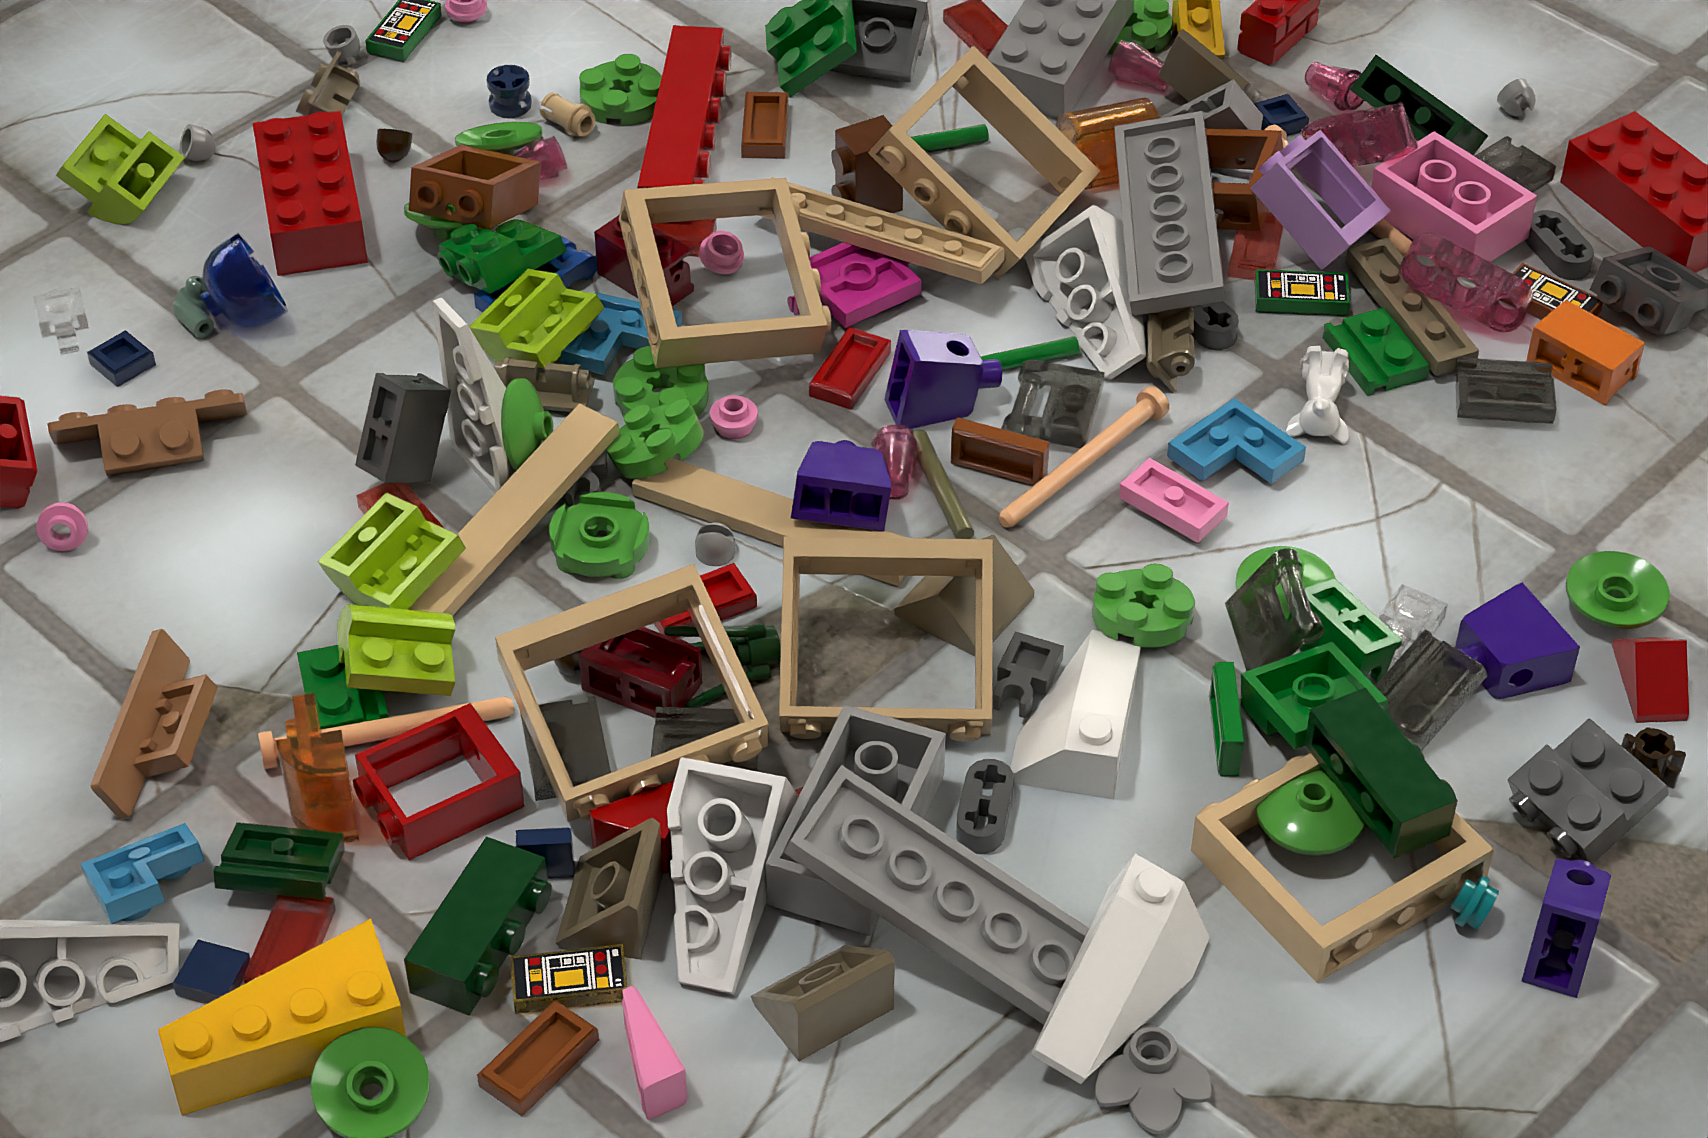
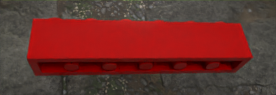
(686, 108)

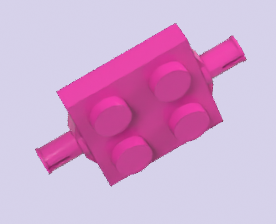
(860, 282)

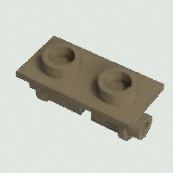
(333, 90)
(1170, 344)
(558, 387)

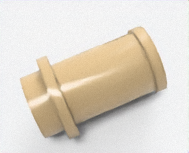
(576, 119)

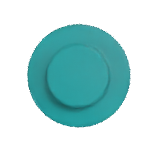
(1474, 902)

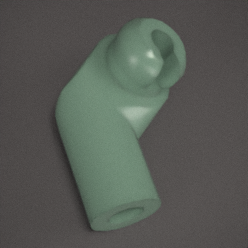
(190, 308)

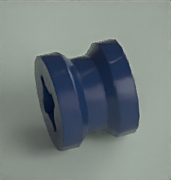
(509, 91)

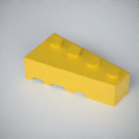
(281, 1021)

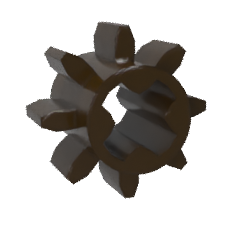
(1657, 753)

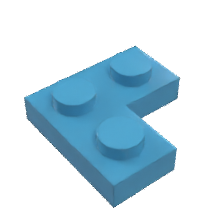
(615, 326)
(1236, 434)
(128, 877)

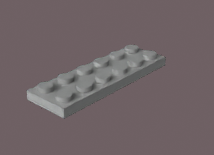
(1168, 214)
(939, 893)

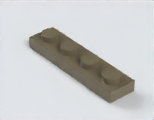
(1417, 314)

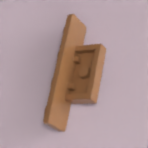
(149, 435)
(155, 724)

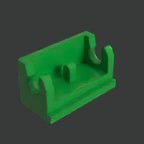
(1352, 628)

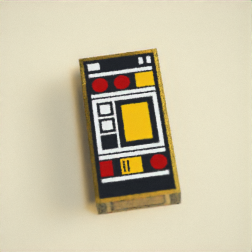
(569, 977)

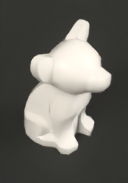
(1323, 376)

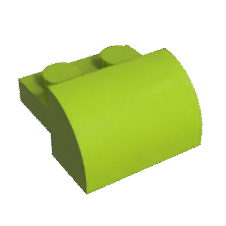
(119, 170)
(535, 319)
(390, 555)
(397, 649)

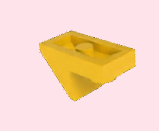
(1202, 21)

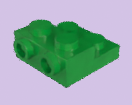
(810, 40)
(499, 257)
(1284, 691)

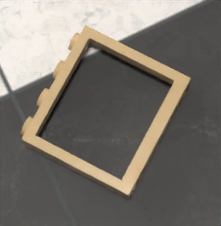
(1018, 123)
(728, 340)
(888, 557)
(608, 619)
(1354, 933)

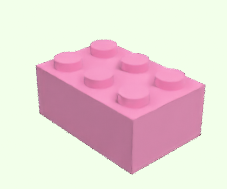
(1455, 197)

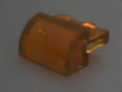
(1094, 133)
(316, 773)

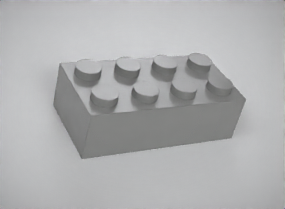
(1057, 48)
(888, 754)

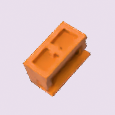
(1585, 351)

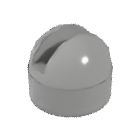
(342, 34)
(1517, 97)
(197, 143)
(715, 544)

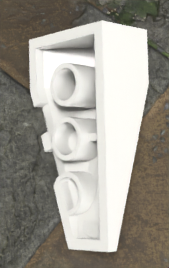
(1086, 283)
(474, 398)
(1082, 721)
(720, 841)
(78, 965)
(1126, 970)

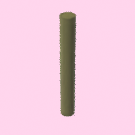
(942, 487)

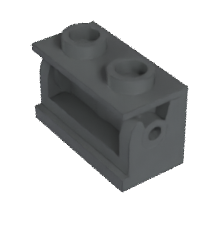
(403, 428)

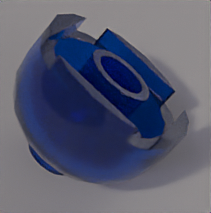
(240, 285)

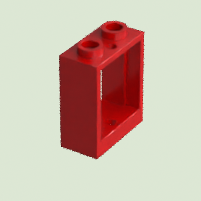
(422, 749)

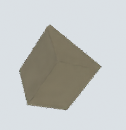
(1196, 70)
(947, 603)
(615, 892)
(829, 998)

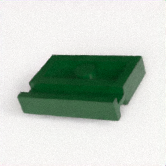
(279, 860)

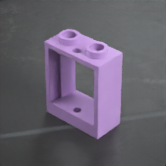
(1334, 182)

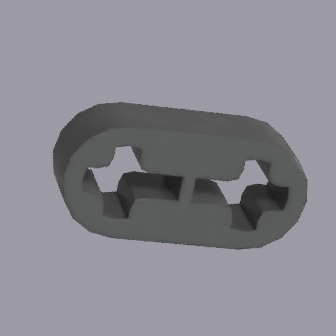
(1560, 245)
(1222, 328)
(976, 804)

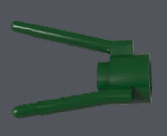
(754, 645)

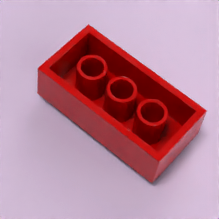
(1643, 186)
(309, 193)

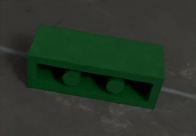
(1385, 85)
(1380, 772)
(478, 926)

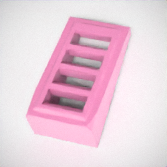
(656, 1065)

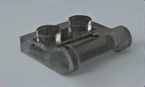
(1069, 405)
(1259, 618)

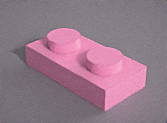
(1173, 500)

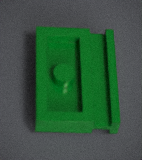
(1377, 351)
(335, 702)

